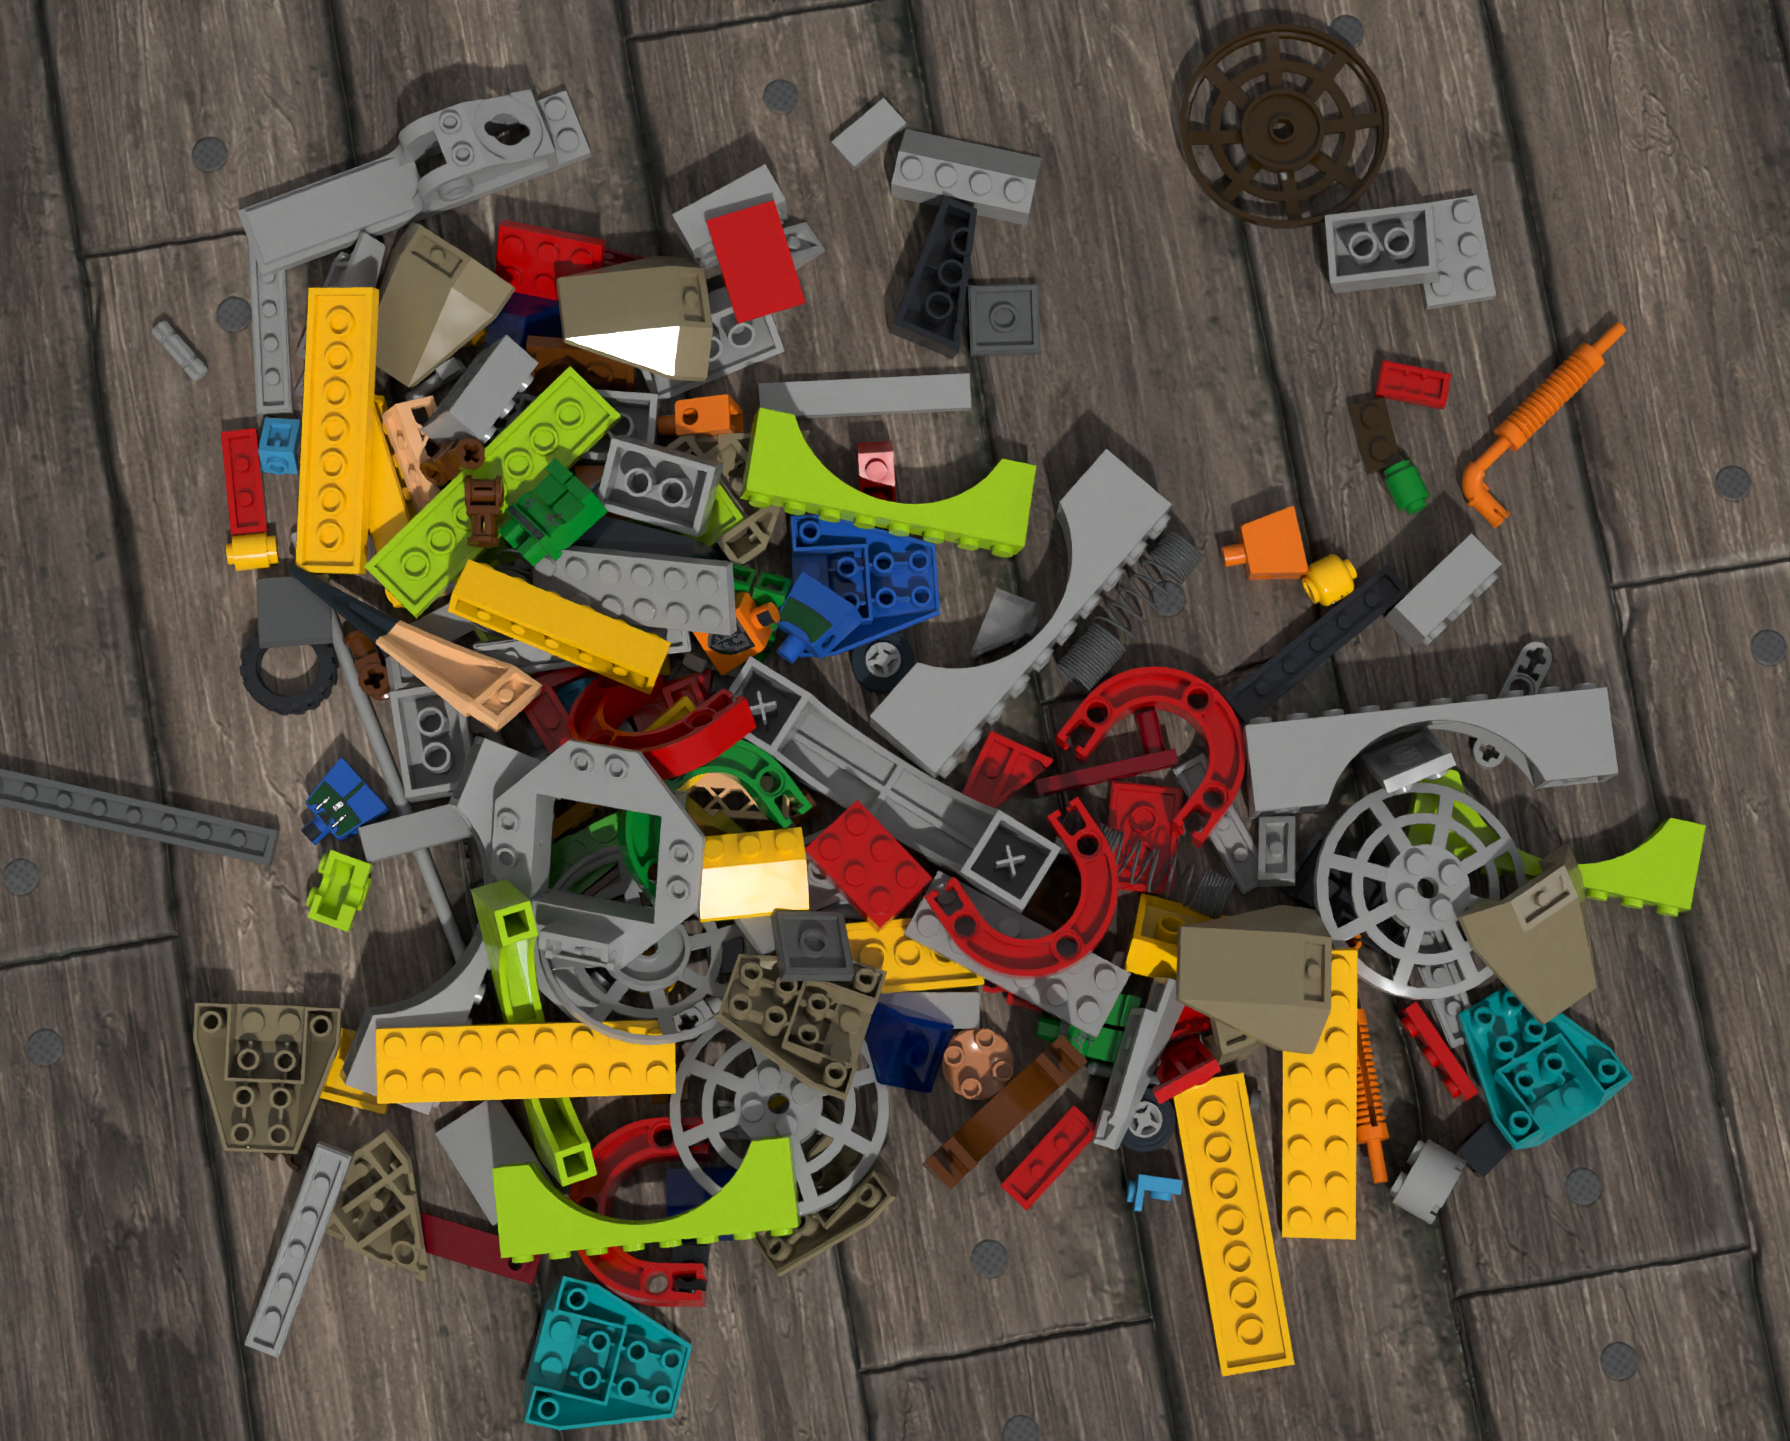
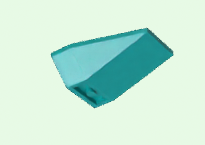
(1536, 1073)
(600, 1362)

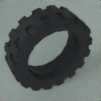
(294, 704)

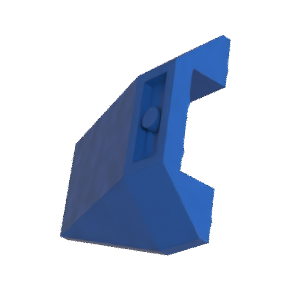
(880, 573)

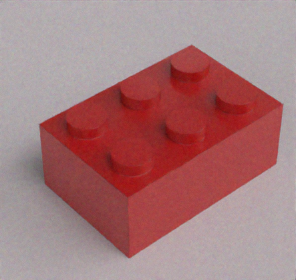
(867, 866)

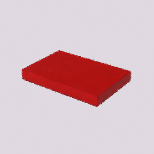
(755, 262)
(1146, 814)

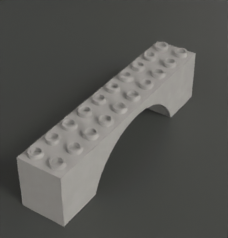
(943, 709)
(1547, 735)
(484, 777)
(920, 812)

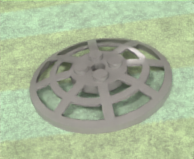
(1400, 889)
(644, 972)
(756, 1119)

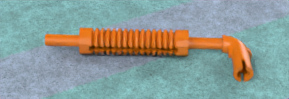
(1531, 416)
(1370, 1123)

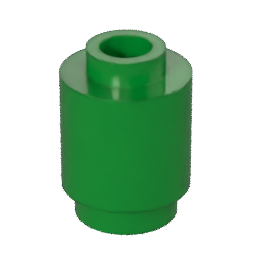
(1406, 487)

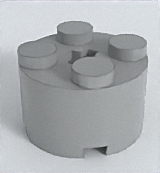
(1428, 1180)

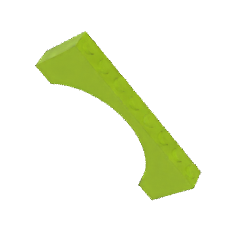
(789, 475)
(1653, 874)
(510, 941)
(542, 1220)

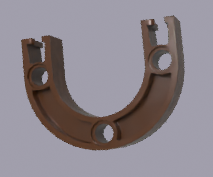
(1004, 1112)

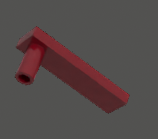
(1155, 759)
(473, 1248)

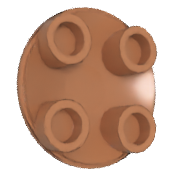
(977, 1063)

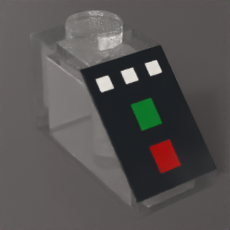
(1004, 624)

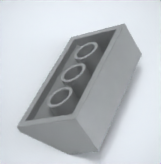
(978, 175)
(731, 349)

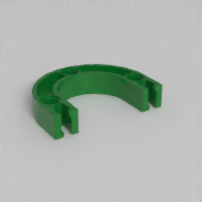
(741, 762)

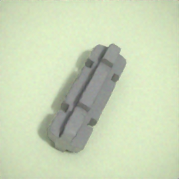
(179, 350)

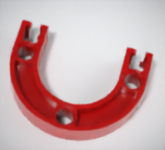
(1168, 691)
(669, 749)
(1039, 956)
(614, 1161)

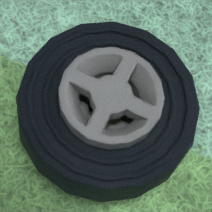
(880, 653)
(1161, 1121)

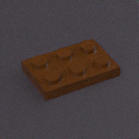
(556, 356)

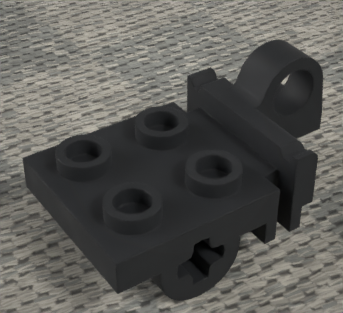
(1339, 891)

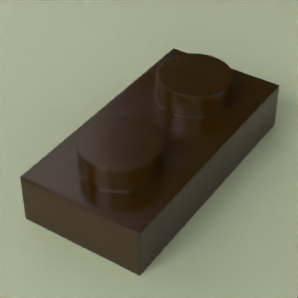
(1374, 435)

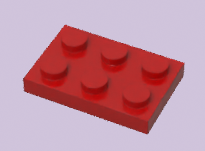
(537, 256)

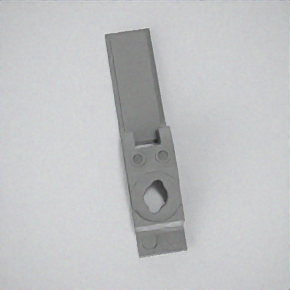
(393, 194)

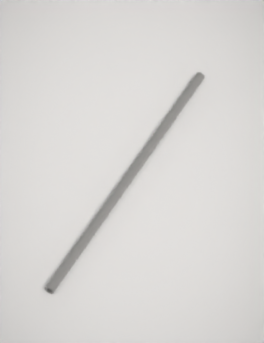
(393, 782)

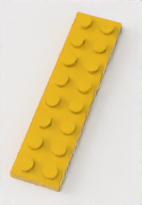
(337, 430)
(519, 1062)
(1322, 1119)
(1233, 1226)

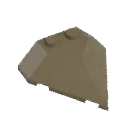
(731, 449)
(380, 1207)

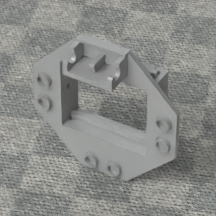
(587, 926)

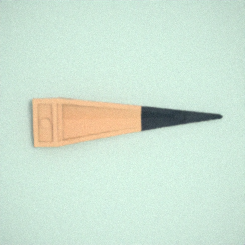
(463, 678)

